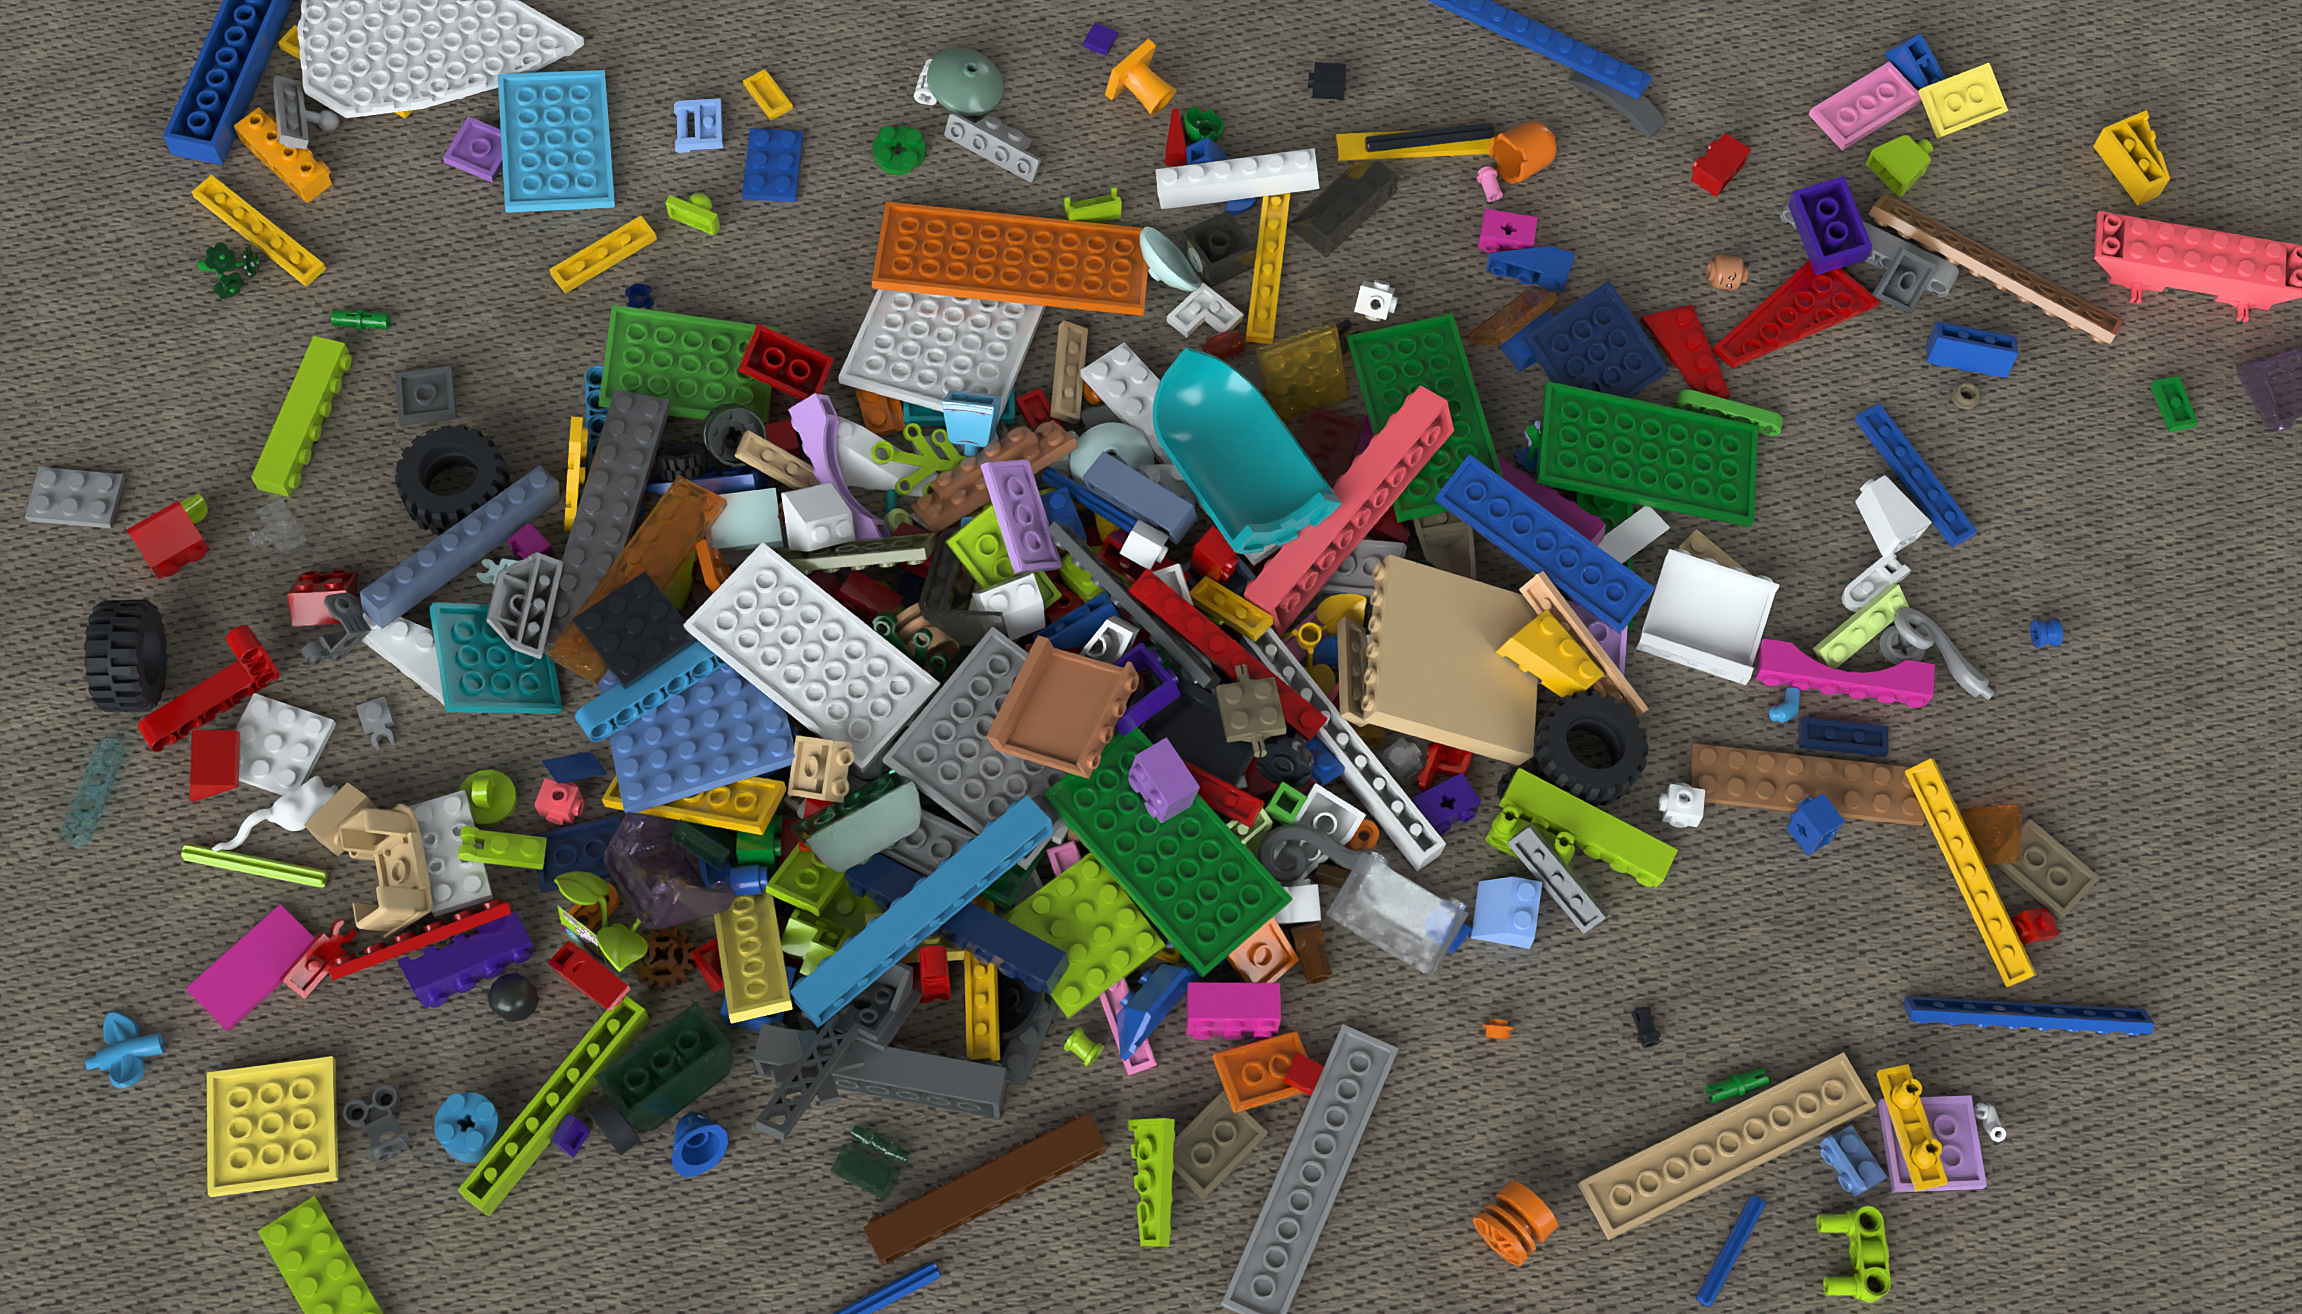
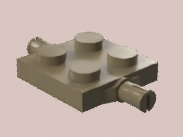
(1250, 710)

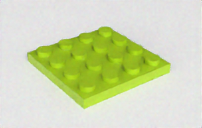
(1095, 926)

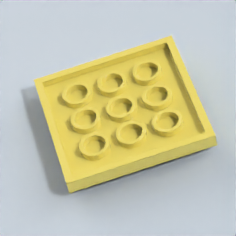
(272, 1126)

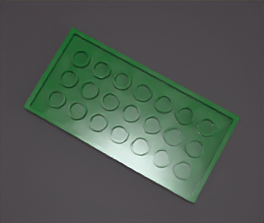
(1428, 354)
(1647, 454)
(1182, 873)

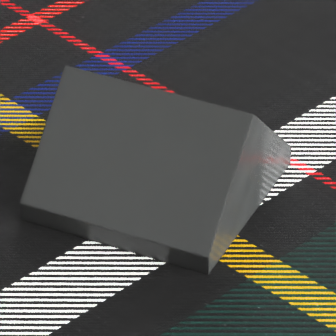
(1905, 280)

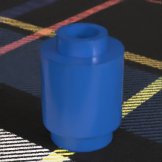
(748, 879)

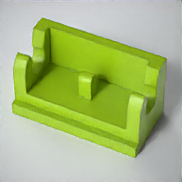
(1094, 209)

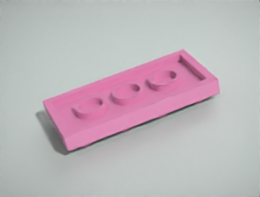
(1865, 106)

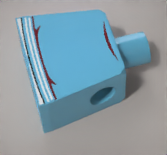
(971, 419)

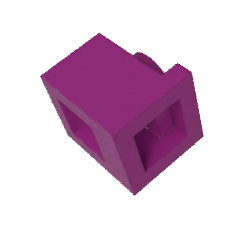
(529, 541)

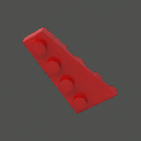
(1688, 349)

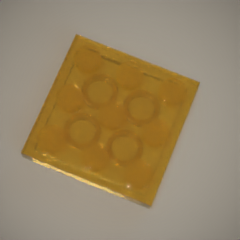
(1303, 372)

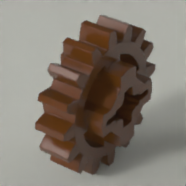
(670, 949)

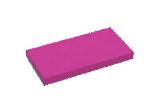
(250, 968)

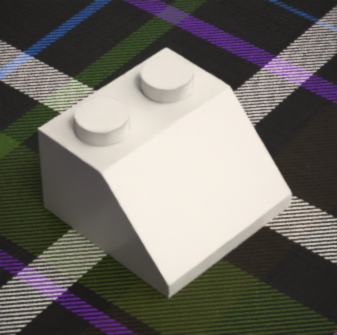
(816, 518)
(1018, 601)

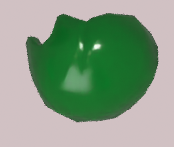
(1197, 121)

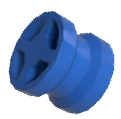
(2046, 632)

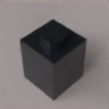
(1328, 80)

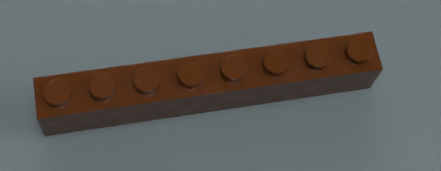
(984, 1189)

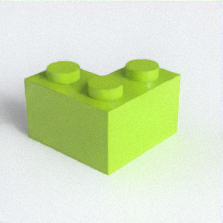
(812, 939)

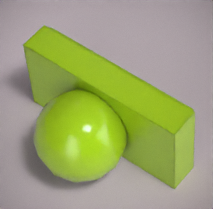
(694, 212)

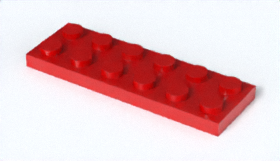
(409, 941)

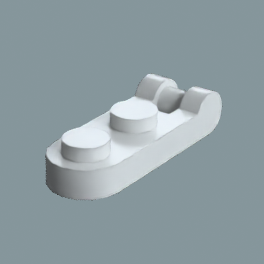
(1873, 581)

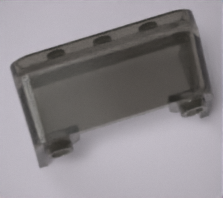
(949, 594)

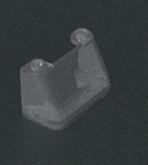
(1398, 914)

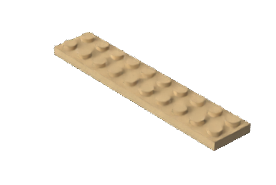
(1726, 1145)

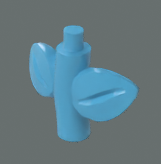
(124, 1050)

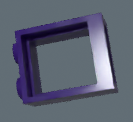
(1156, 699)

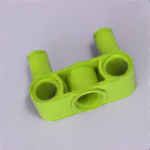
(1508, 824)
(1867, 1254)

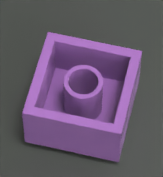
(1163, 781)

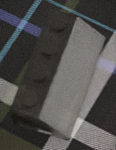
(1345, 205)

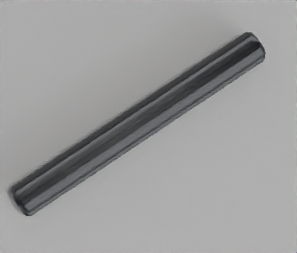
(1429, 137)

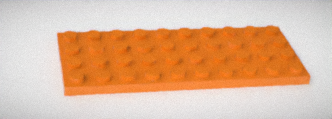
(1011, 259)

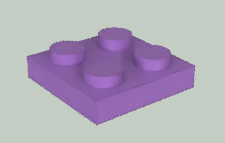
(476, 150)

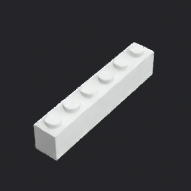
(1237, 179)

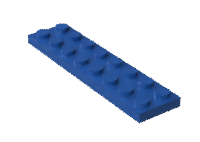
(1544, 544)

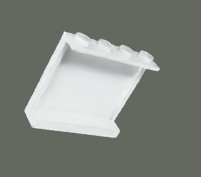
(1707, 616)

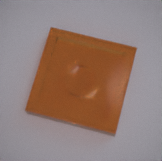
(1996, 832)

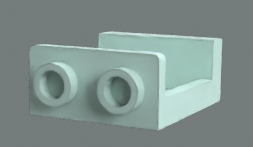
(747, 521)

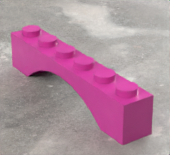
(1785, 664)

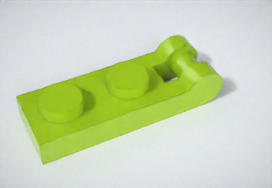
(502, 848)

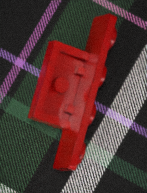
(1445, 761)

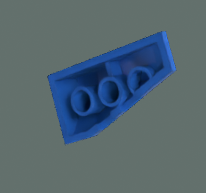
(720, 482)

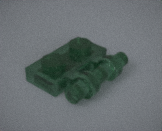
(865, 1171)

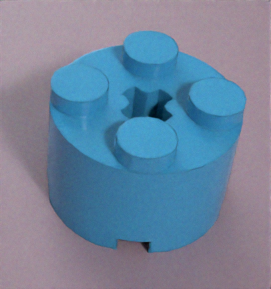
(462, 1111)

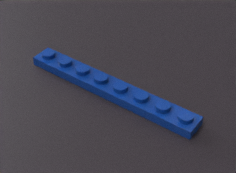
(2024, 1014)

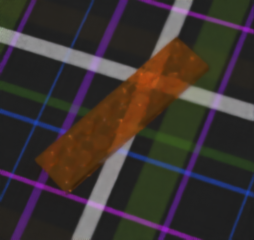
(657, 547)

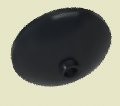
(1018, 1017)

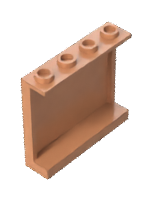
(1062, 709)

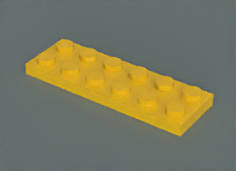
(736, 806)

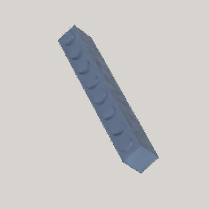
(459, 547)

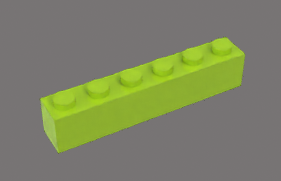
(302, 417)
(1593, 830)

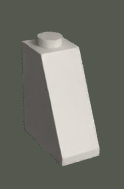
(1890, 516)

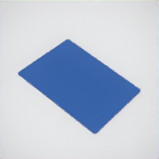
(574, 767)

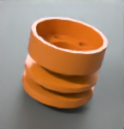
(1515, 1222)

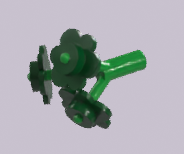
(222, 260)

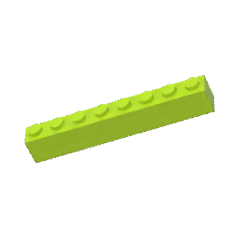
(557, 1098)

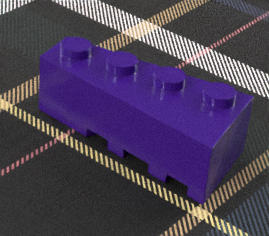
(467, 960)

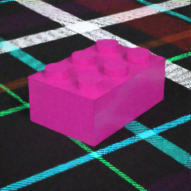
(1233, 1010)

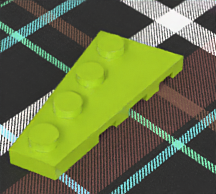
(1154, 1180)

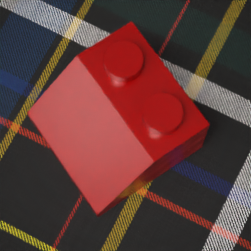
(168, 540)

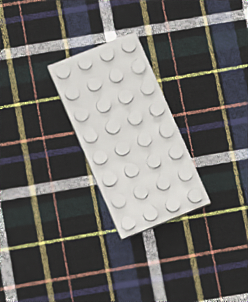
(812, 655)

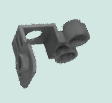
(337, 645)
(376, 1121)

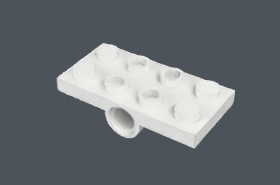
(452, 880)

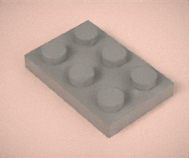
(75, 497)
(1356, 572)

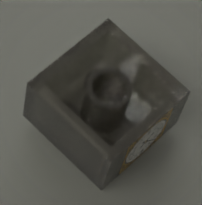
(1218, 249)

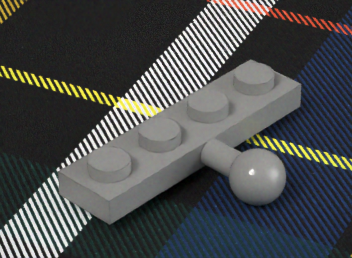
(293, 117)

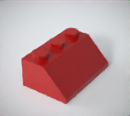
(784, 363)

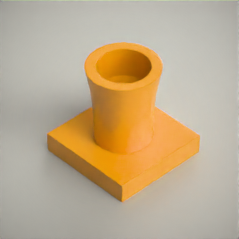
(1140, 80)

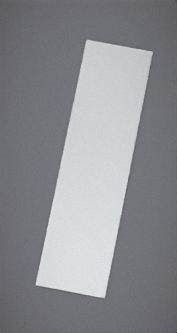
(1633, 534)

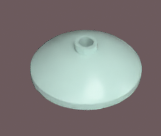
(1167, 261)
(1110, 438)

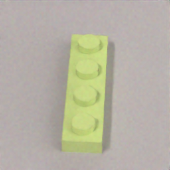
(1860, 627)

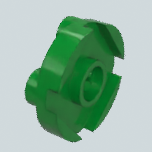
(897, 136)

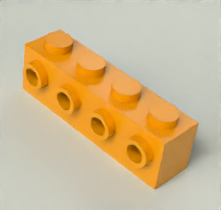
(292, 165)

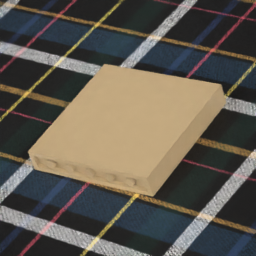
(1438, 665)

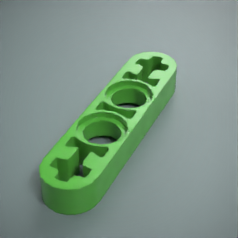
(1767, 421)

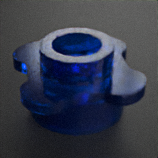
(639, 290)

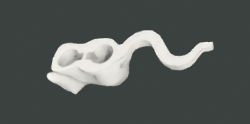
(289, 811)

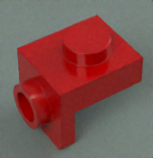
(2035, 926)

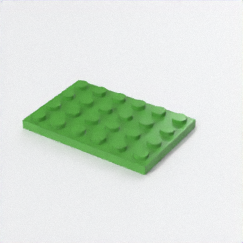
(680, 360)

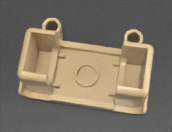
(397, 848)

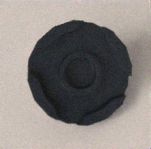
(1286, 759)

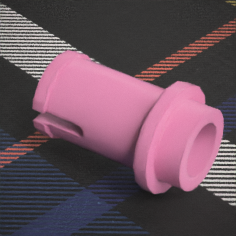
(1488, 179)

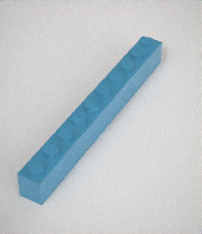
(921, 911)

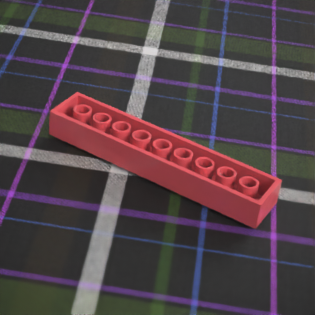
(1366, 494)

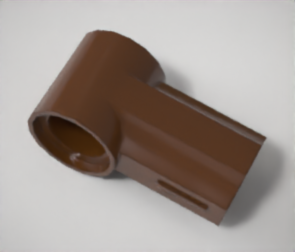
(1310, 948)

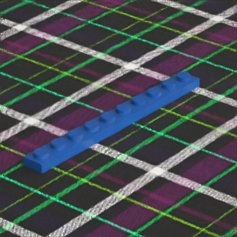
(1551, 44)

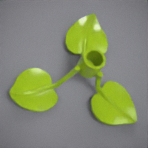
(616, 942)

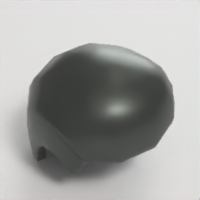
(512, 997)

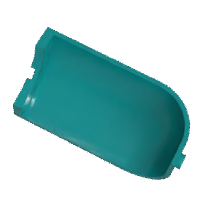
(1237, 454)

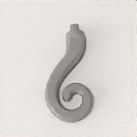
(1929, 632)

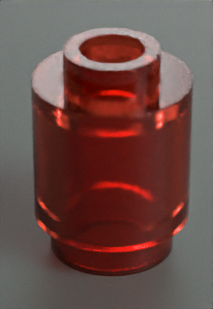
(1224, 344)

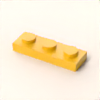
(1230, 608)

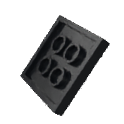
(634, 630)

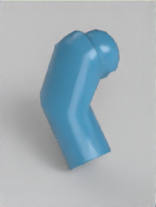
(1788, 709)

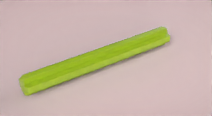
(255, 865)

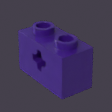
(1454, 793)

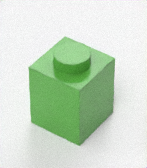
(1284, 804)

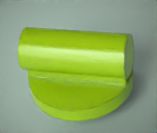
(195, 508)

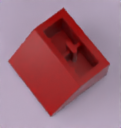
(309, 593)

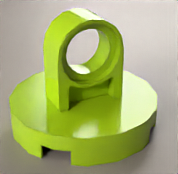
(490, 797)

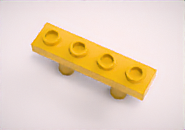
(1912, 1127)

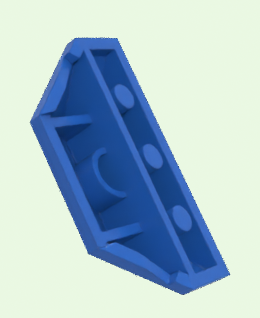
(1151, 1003)

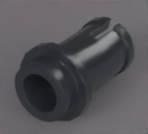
(1645, 1026)

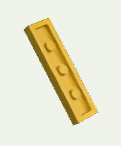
(603, 254)

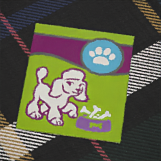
(581, 935)

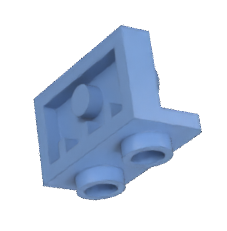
(1852, 1160)

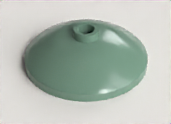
(962, 90)

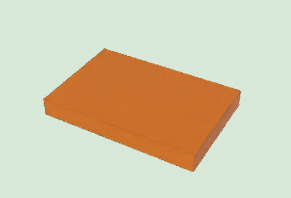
(1256, 1071)

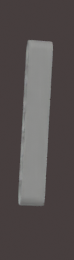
(1885, 248)

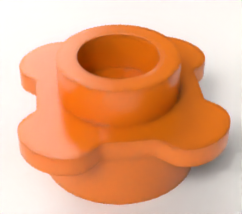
(1498, 1029)

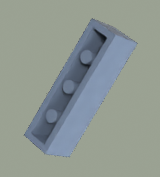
(1140, 496)

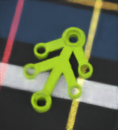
(927, 461)

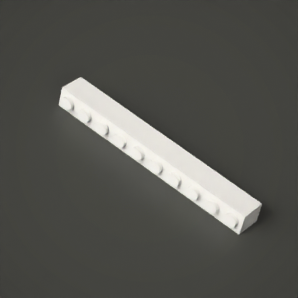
(1362, 770)

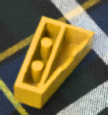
(2134, 157)
(1552, 656)

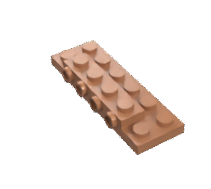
(965, 488)

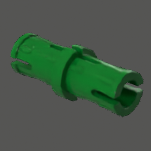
(360, 319)
(1737, 1085)

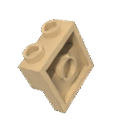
(820, 769)

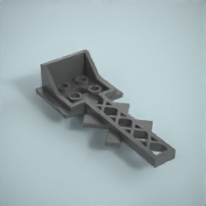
(883, 1012)

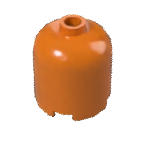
(1523, 151)

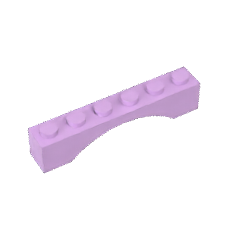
(818, 427)

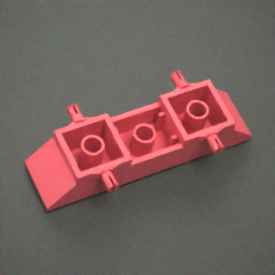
(2228, 265)

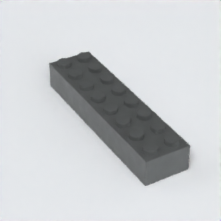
(899, 1073)

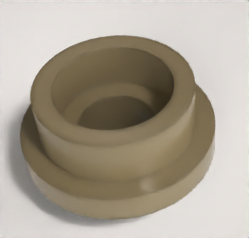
(1965, 389)

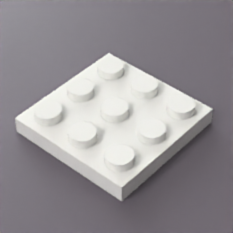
(280, 744)

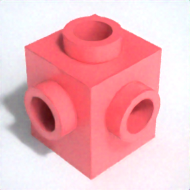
(559, 802)

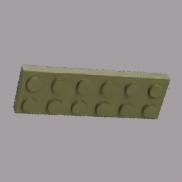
(861, 553)

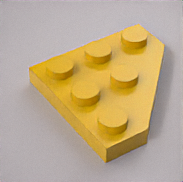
(576, 469)

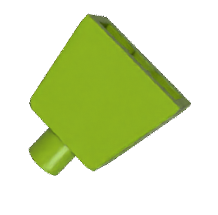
(1900, 162)

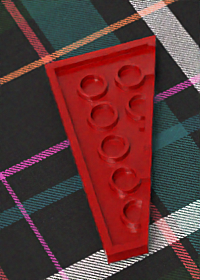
(1795, 311)

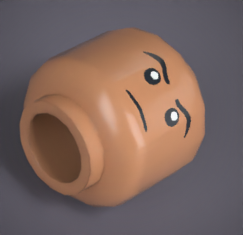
(1726, 272)

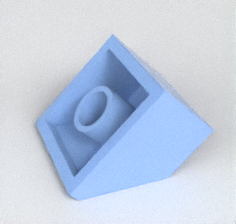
(1507, 911)

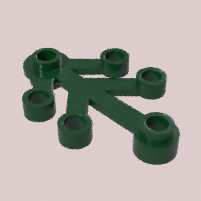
(891, 622)

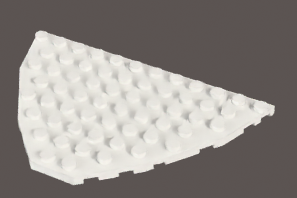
(420, 52)

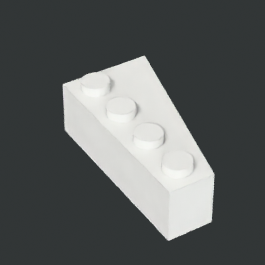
(410, 650)

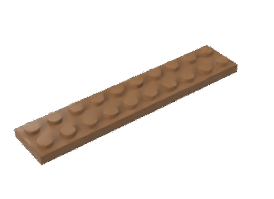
(1995, 267)

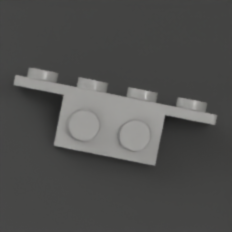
(995, 143)

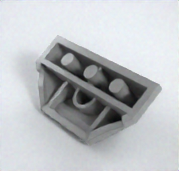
(525, 602)

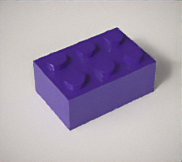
(1829, 225)

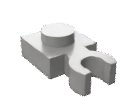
(376, 718)

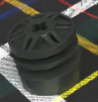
(717, 425)

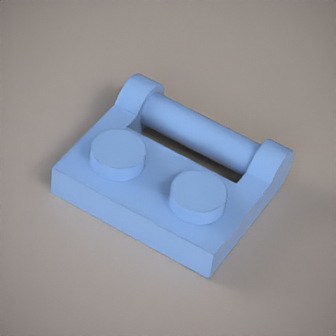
(707, 125)

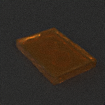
(1512, 318)

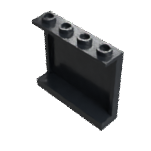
(1198, 734)

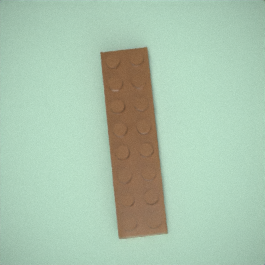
(1785, 780)

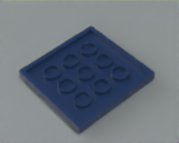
(1597, 346)

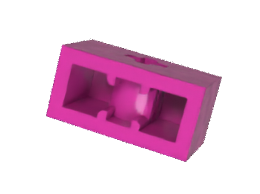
(1506, 231)

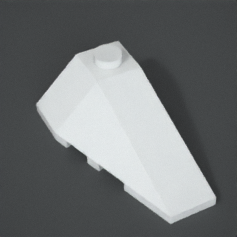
(859, 469)
(1327, 814)

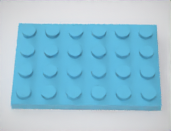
(555, 141)

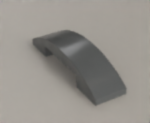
(1641, 112)

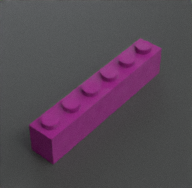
(1566, 510)

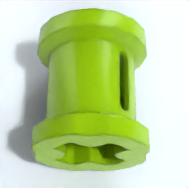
(1083, 1047)

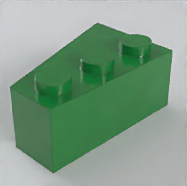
(762, 848)

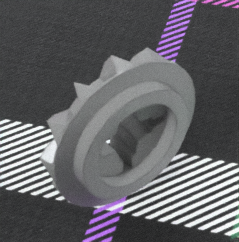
(1890, 640)

